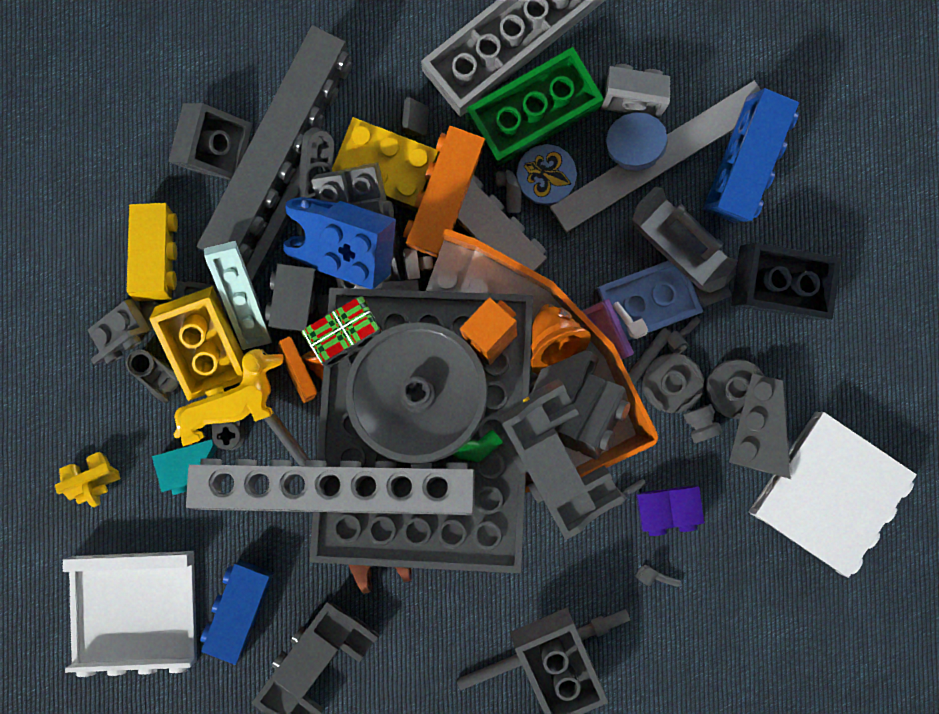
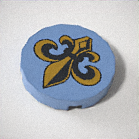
(546, 174)

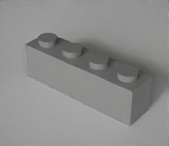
(486, 222)

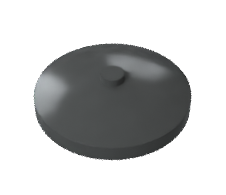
(416, 393)

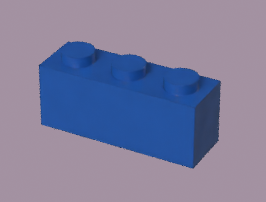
(236, 611)

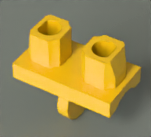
(89, 484)

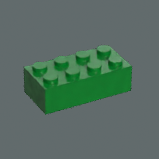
(534, 107)

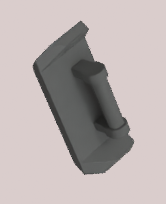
(684, 241)

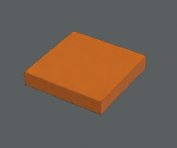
(297, 370)

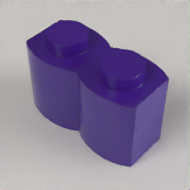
(670, 509)

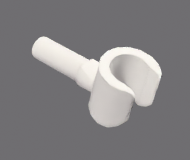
(635, 329)

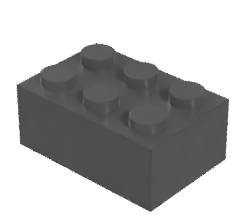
(558, 665)

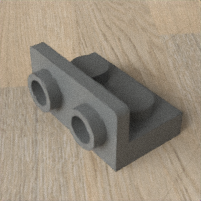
(118, 332)

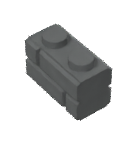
(599, 409)

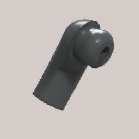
(513, 190)

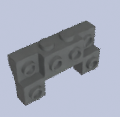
(365, 189)
(570, 498)
(307, 659)

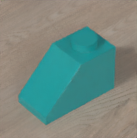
(173, 465)

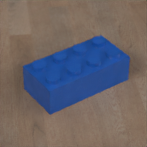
(751, 156)

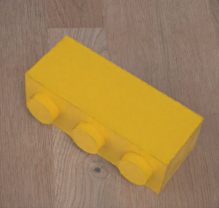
(151, 252)

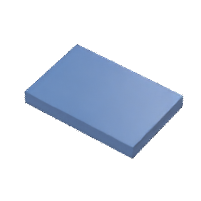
(656, 295)

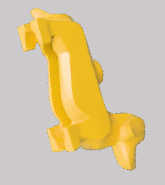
(232, 404)

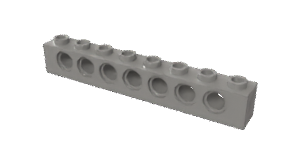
(206, 494)

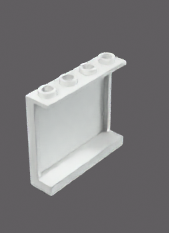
(836, 494)
(132, 612)

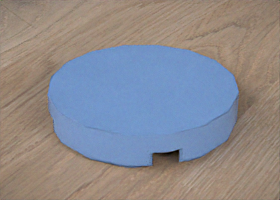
(636, 141)

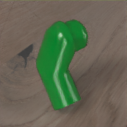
(478, 450)

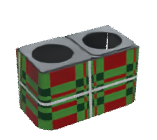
(342, 332)

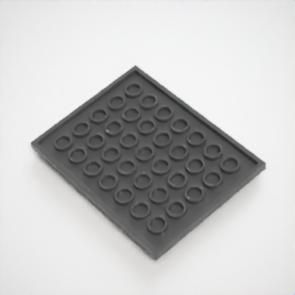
(476, 542)

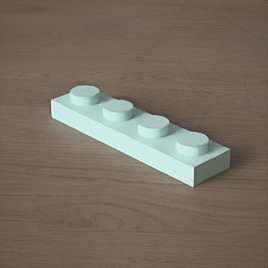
(238, 294)

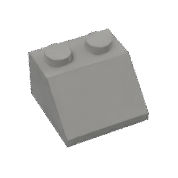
(636, 91)

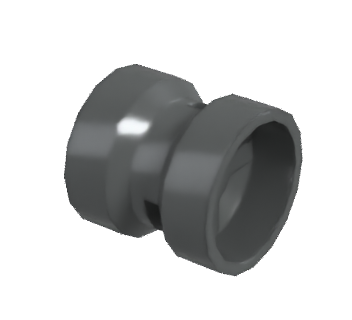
(701, 420)

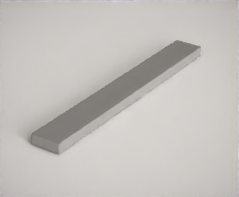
(680, 145)

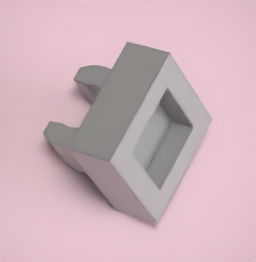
(414, 265)

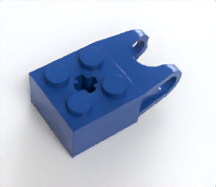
(342, 240)

